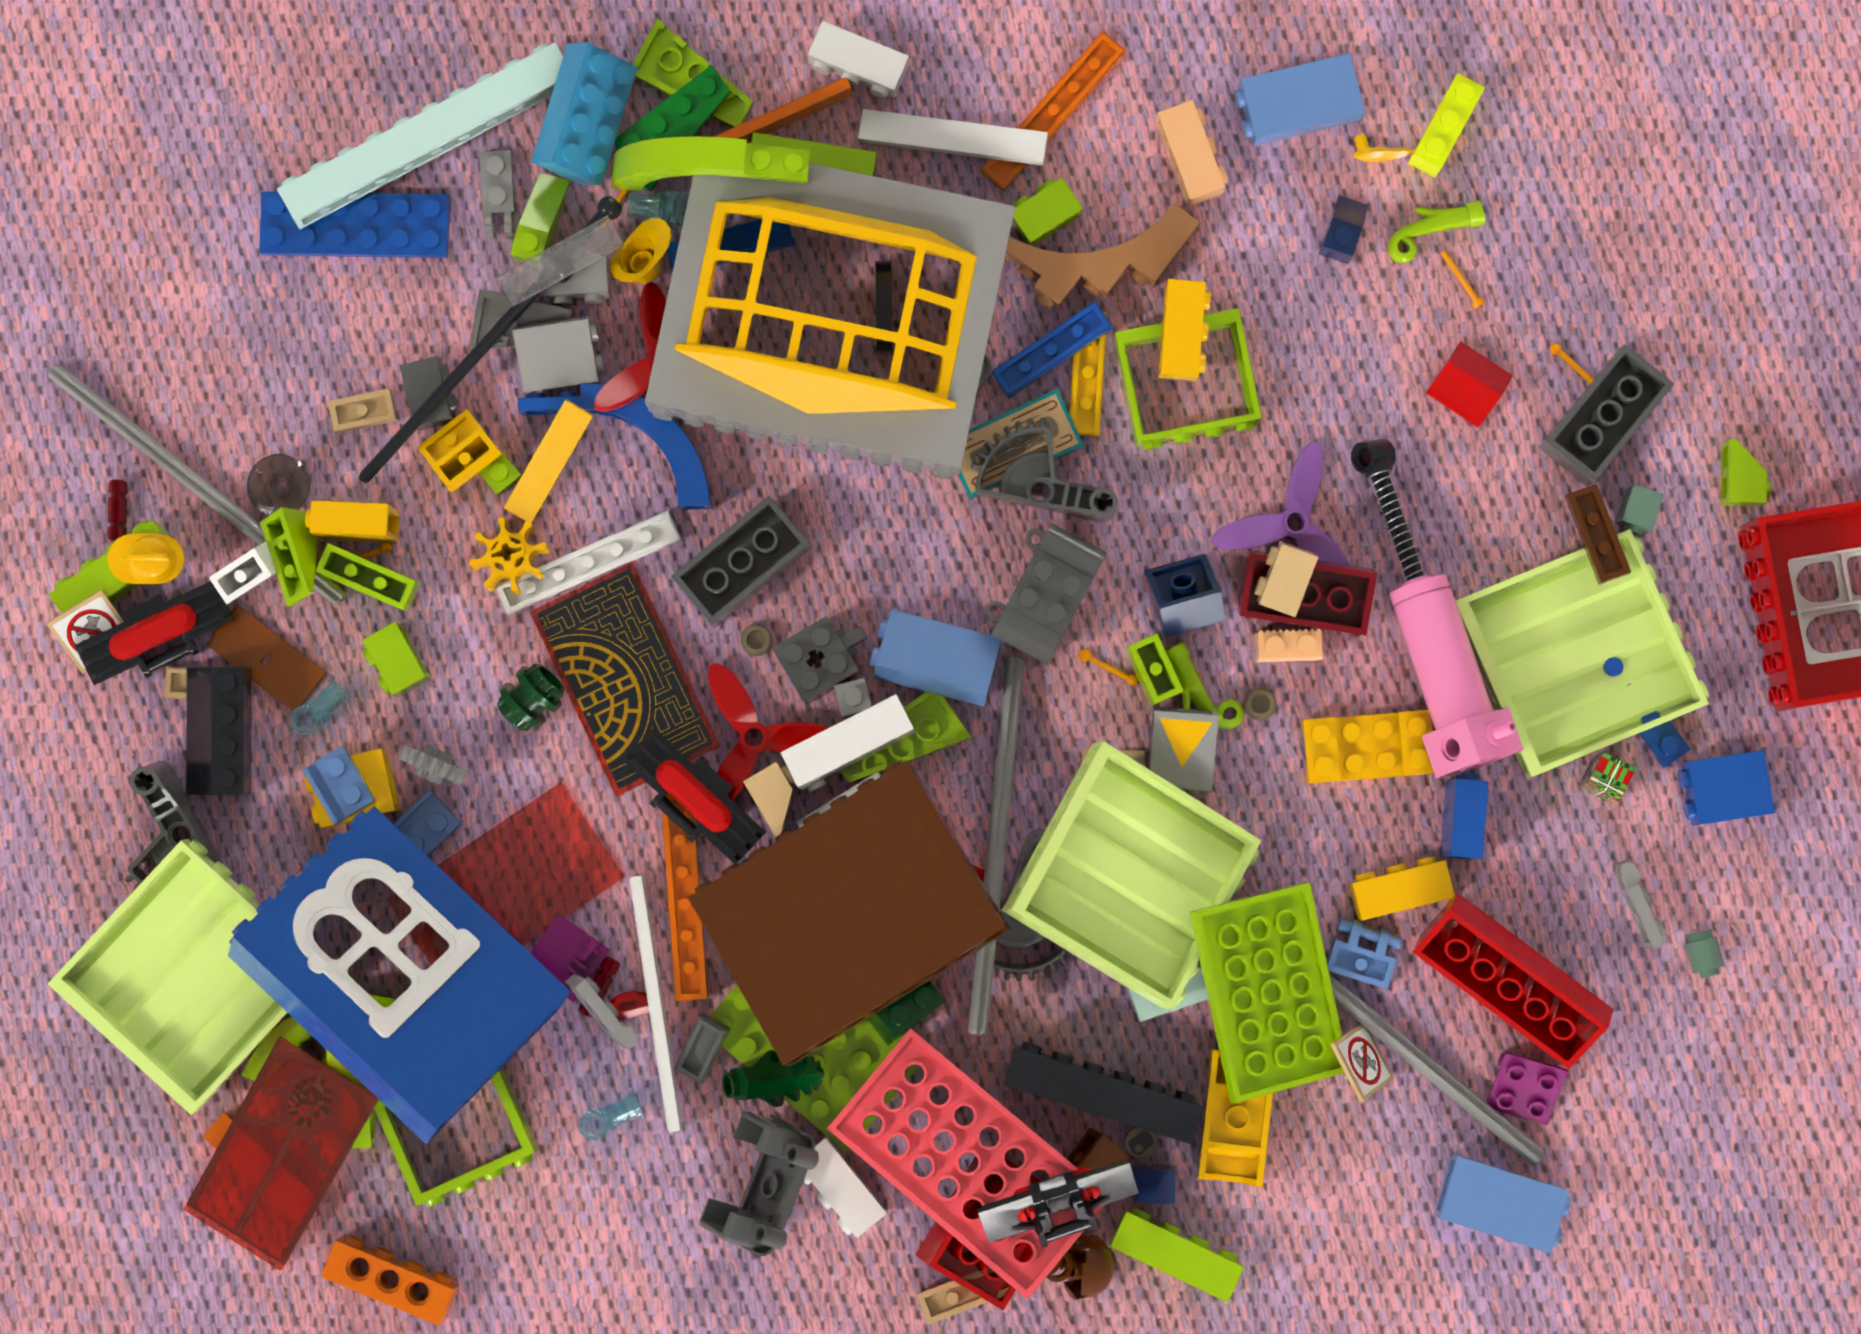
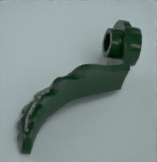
(772, 1080)

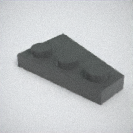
(494, 305)

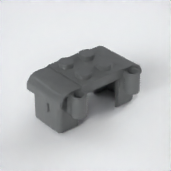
(1047, 592)
(772, 1189)

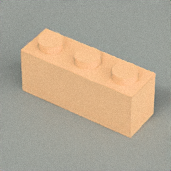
(1191, 152)

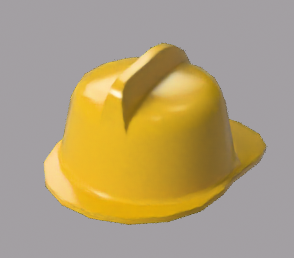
(642, 253)
(146, 558)

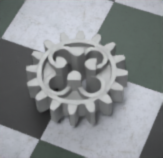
(433, 764)

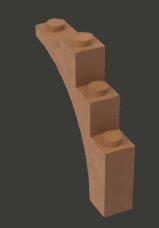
(1101, 270)

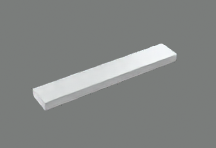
(953, 137)
(591, 562)

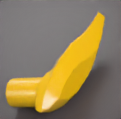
(1377, 154)

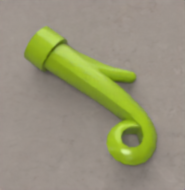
(1437, 220)
(1195, 690)

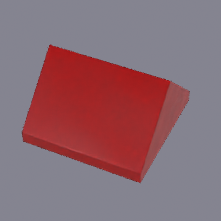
(1469, 384)

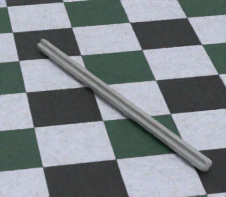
(176, 468)
(997, 835)
(1436, 1073)

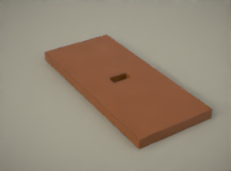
(286, 674)

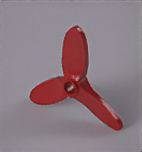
(634, 380)
(741, 714)

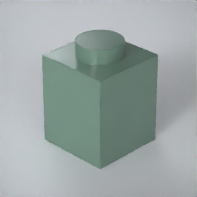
(1639, 509)

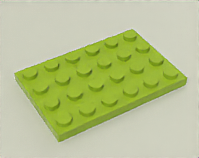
(1268, 991)
(845, 1060)

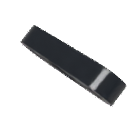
(883, 301)

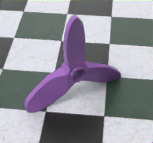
(1300, 496)

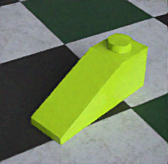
(540, 218)
(292, 552)

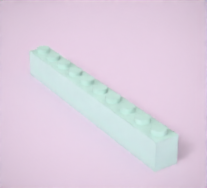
(422, 137)

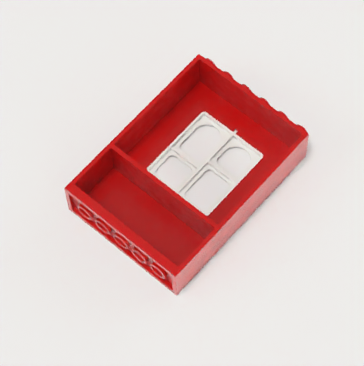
(1775, 554)

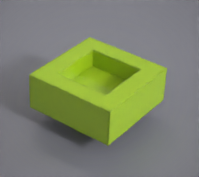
(500, 474)

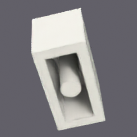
(244, 573)

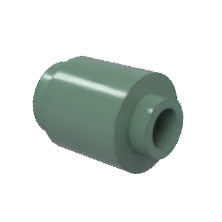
(1704, 953)

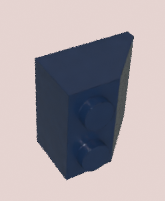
(1185, 595)

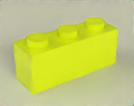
(1446, 125)

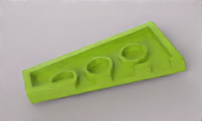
(670, 64)
(934, 729)

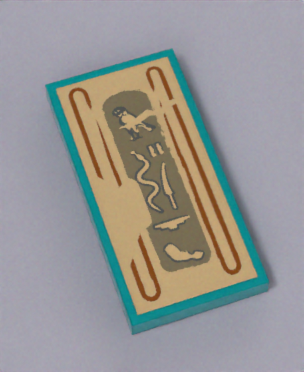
(1048, 406)

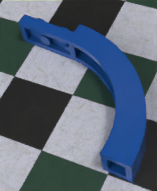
(686, 465)

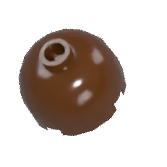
(1091, 1267)

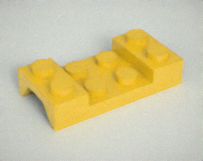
(1366, 746)
(1232, 1133)

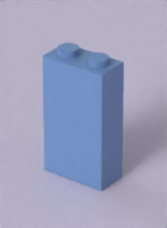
(1300, 100)
(935, 657)
(1502, 1203)

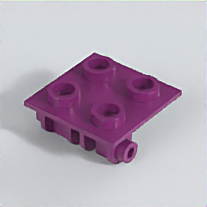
(569, 951)
(1526, 1087)

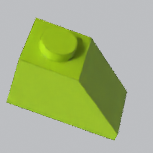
(1742, 477)

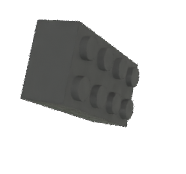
(1606, 415)
(741, 561)

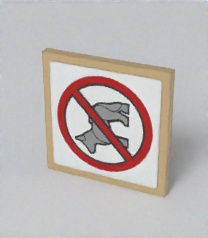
(83, 622)
(1362, 1062)

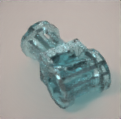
(660, 206)
(319, 709)
(612, 1116)

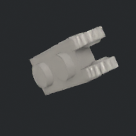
(497, 190)
(1638, 903)
(603, 1012)

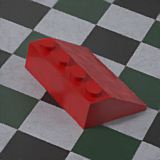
(954, 1260)

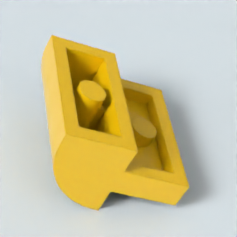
(459, 450)

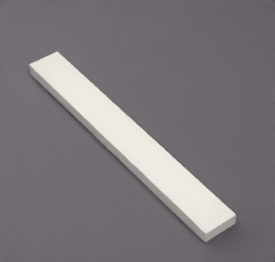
(656, 1004)

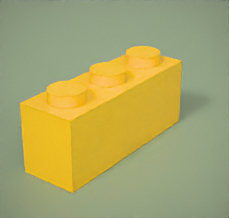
(1183, 330)
(1401, 888)

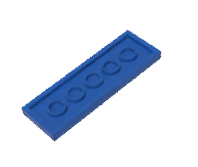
(364, 228)

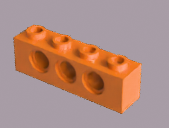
(341, 1270)

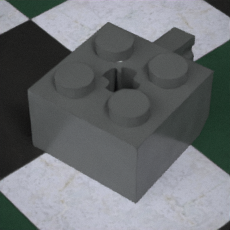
(836, 666)

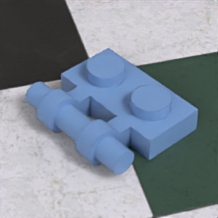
(1360, 963)

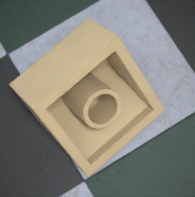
(773, 795)

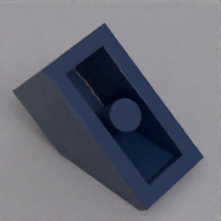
(1343, 229)
(1154, 1184)

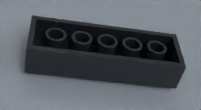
(1102, 1093)

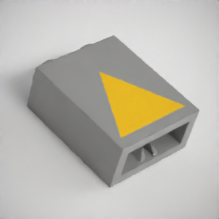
(1184, 747)

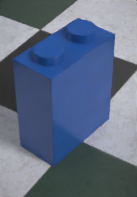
(1726, 788)
(1464, 817)

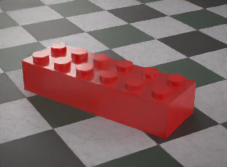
(1513, 981)

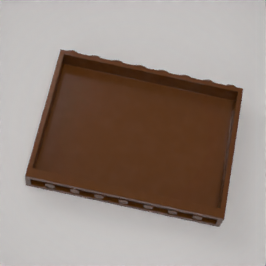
(847, 913)

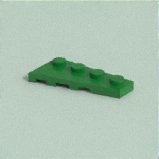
(680, 113)

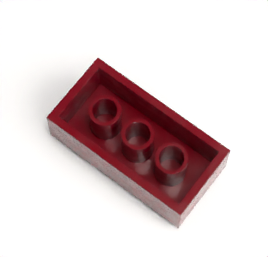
(1335, 598)

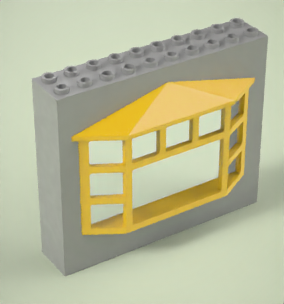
(817, 402)

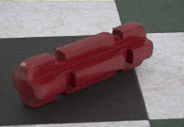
(117, 509)
(603, 979)

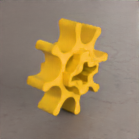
(520, 560)

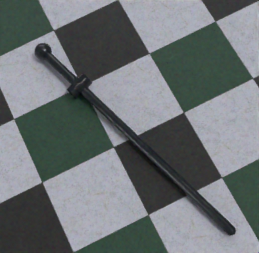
(606, 206)

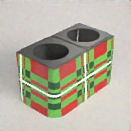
(1608, 778)

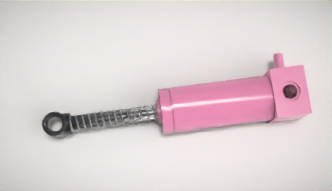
(1464, 720)

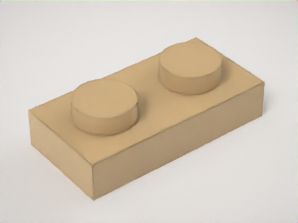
(362, 410)

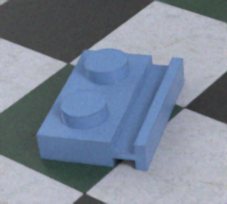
(339, 785)
(428, 823)

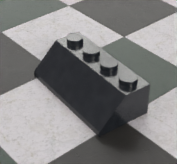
(218, 731)

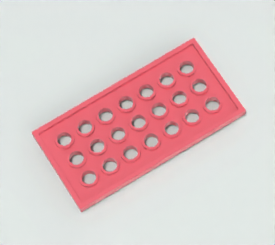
(924, 1190)

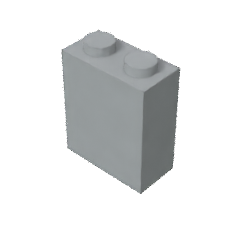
(558, 353)

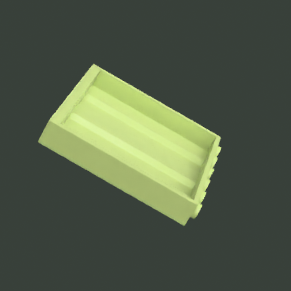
(1546, 647)
(1126, 871)
(164, 981)

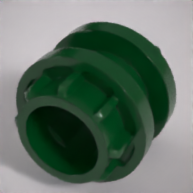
(534, 693)

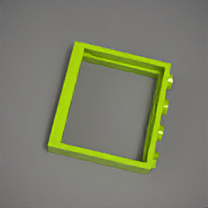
(1151, 334)
(465, 1181)

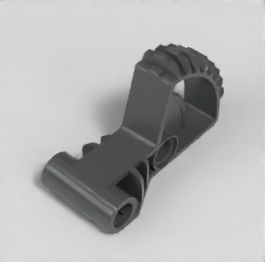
(1039, 469)
(170, 810)
(1020, 934)

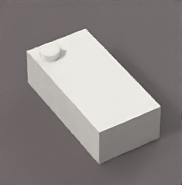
(847, 743)

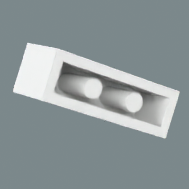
(858, 60)
(844, 1190)

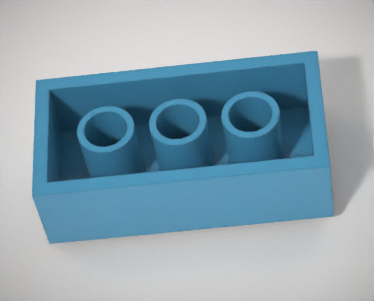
(584, 114)

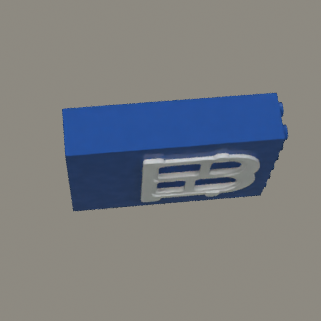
(455, 1018)

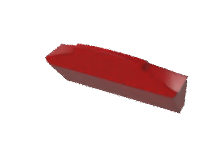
(630, 1004)

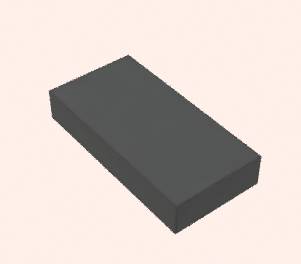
(702, 1048)

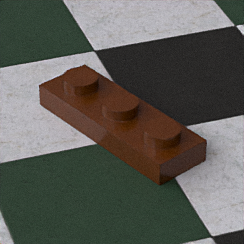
(1597, 534)

